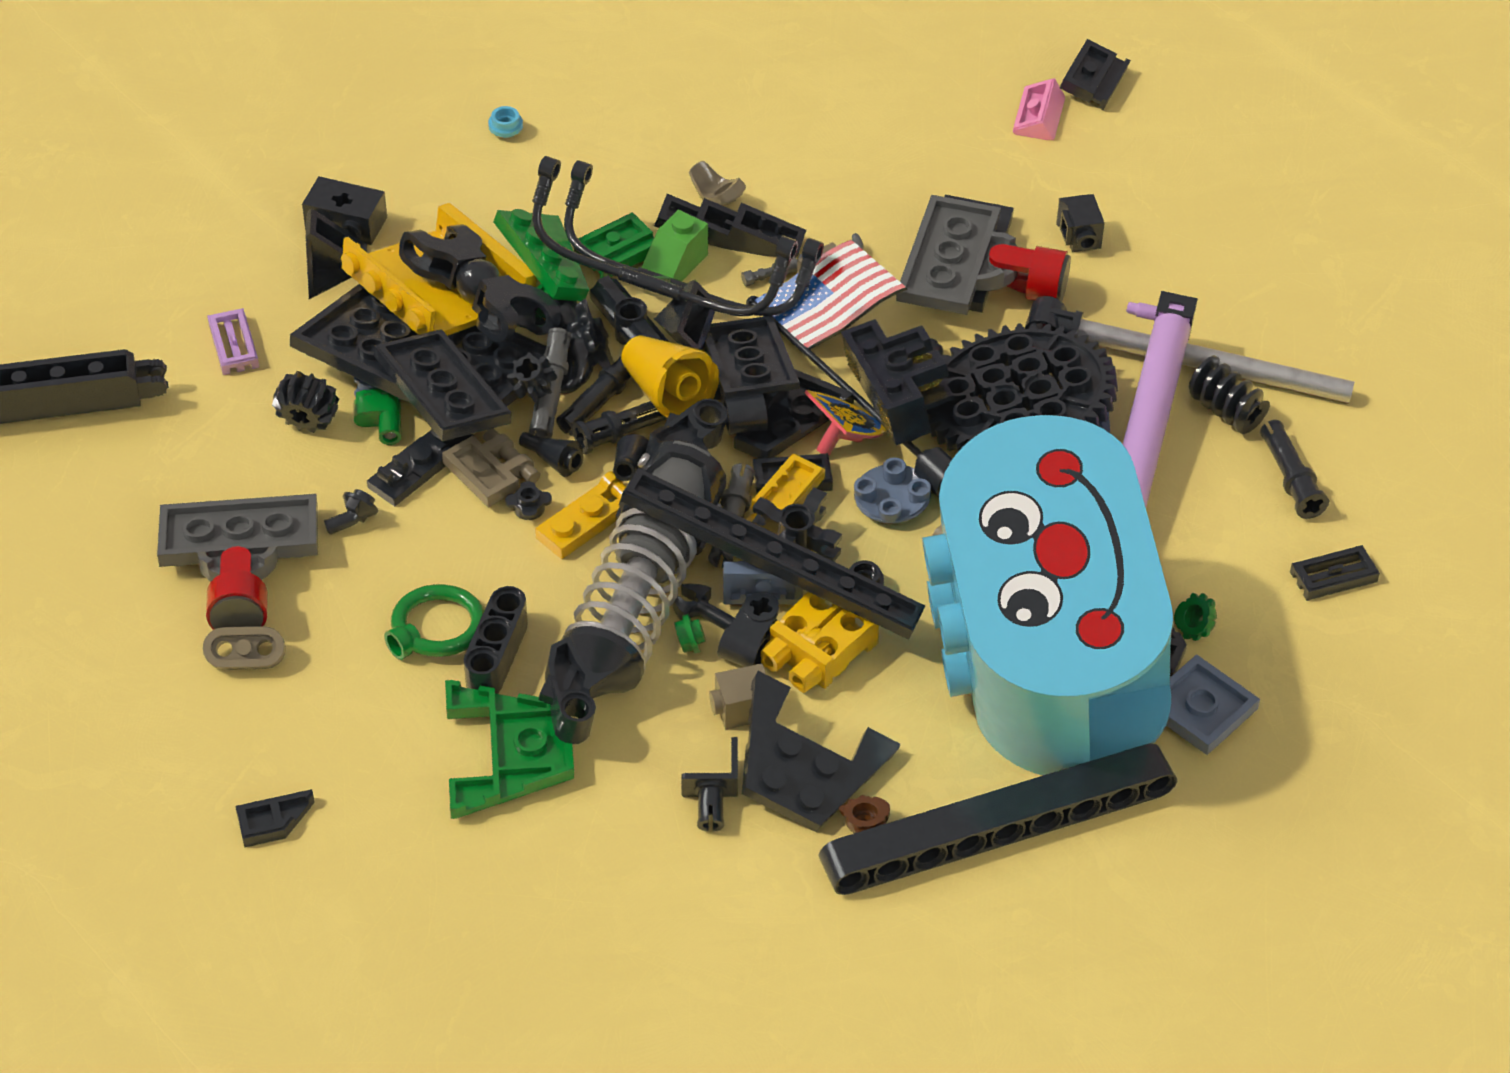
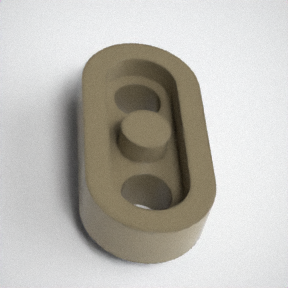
(245, 648)

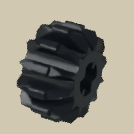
(305, 401)

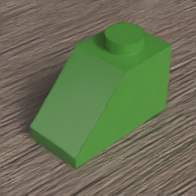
(678, 246)

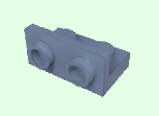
(744, 579)

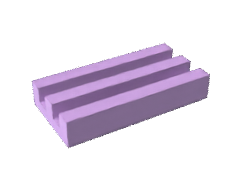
(237, 360)

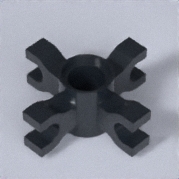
(798, 522)

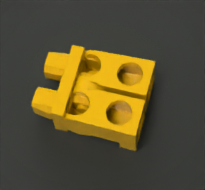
(817, 642)

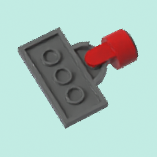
(964, 253)
(237, 548)

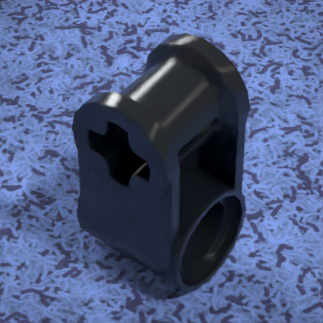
(749, 630)

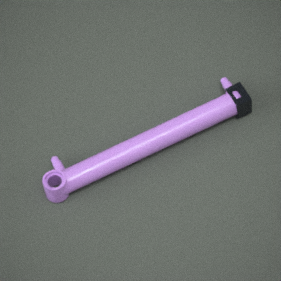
(1157, 381)

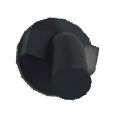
(358, 506)

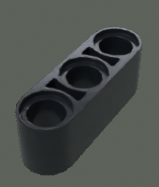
(496, 639)

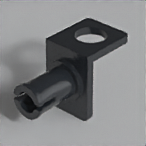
(711, 789)

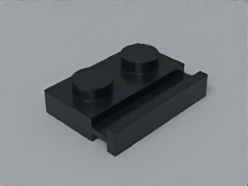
(1094, 74)

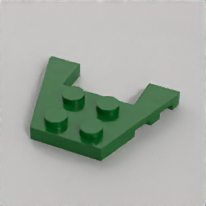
(523, 748)

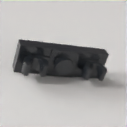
(411, 467)

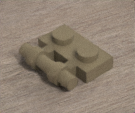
(481, 470)

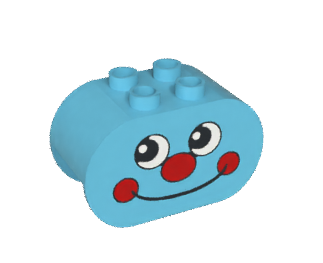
(1051, 593)

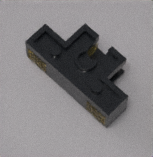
(898, 377)

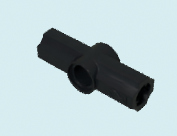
(623, 311)

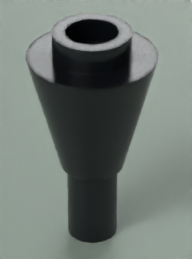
(560, 454)

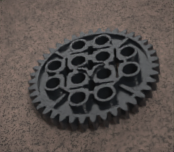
(1023, 377)

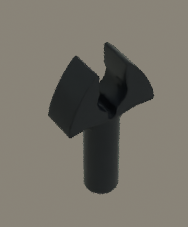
(700, 606)

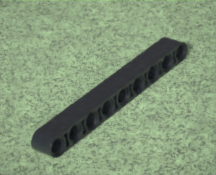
(996, 819)

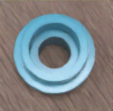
(505, 122)

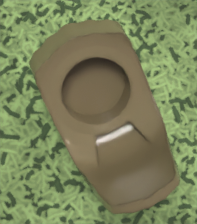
(713, 186)

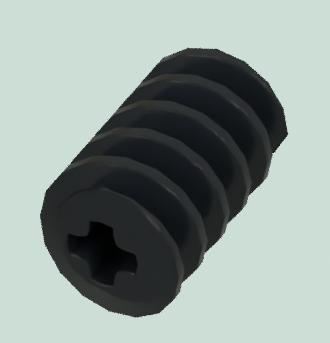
(1228, 395)

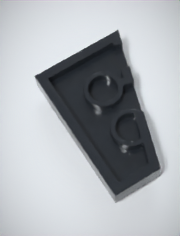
(789, 417)

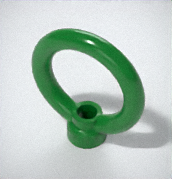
(405, 638)

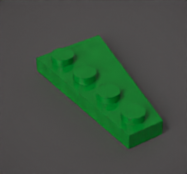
(557, 274)

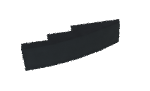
(739, 230)

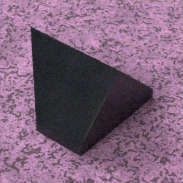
(324, 253)

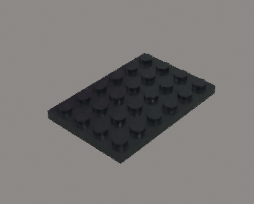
(358, 321)

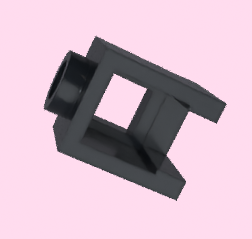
(1080, 222)

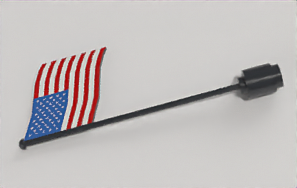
(841, 292)

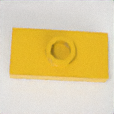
(791, 482)

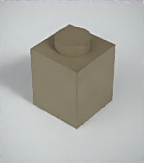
(734, 695)

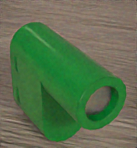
(379, 410)

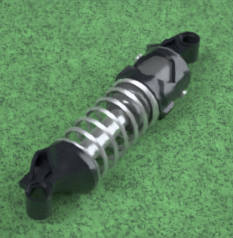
(601, 656)

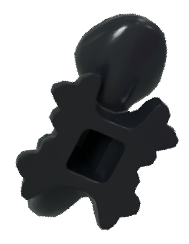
(587, 343)

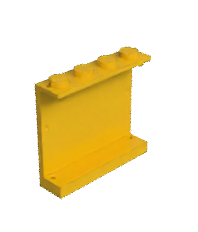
(420, 301)

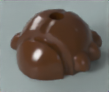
(865, 813)

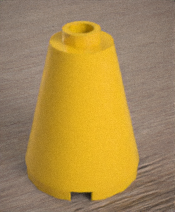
(670, 373)

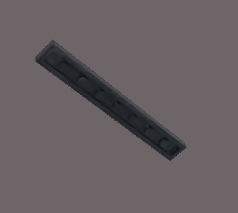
(773, 553)

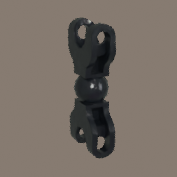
(495, 298)

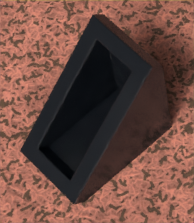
(687, 321)

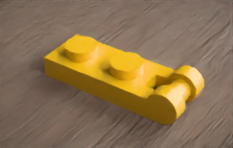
(582, 517)

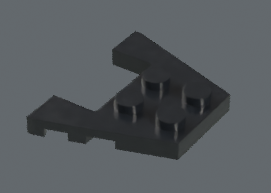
(797, 773)

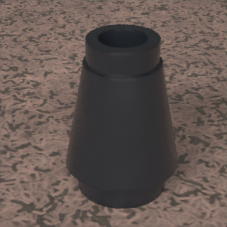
(627, 455)

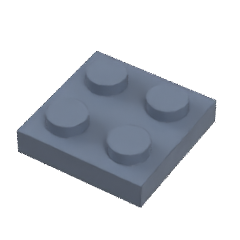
(1207, 704)

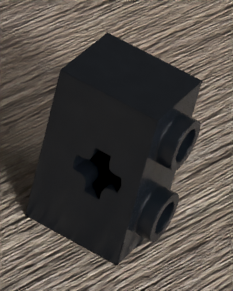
(348, 205)

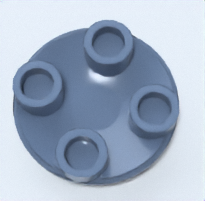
(891, 492)

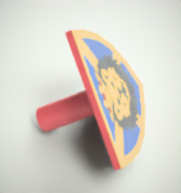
(847, 422)

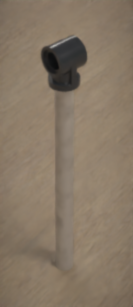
(1053, 311)

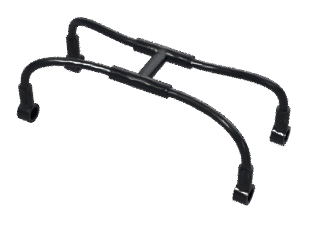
(655, 282)

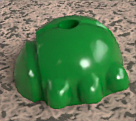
(1196, 616)

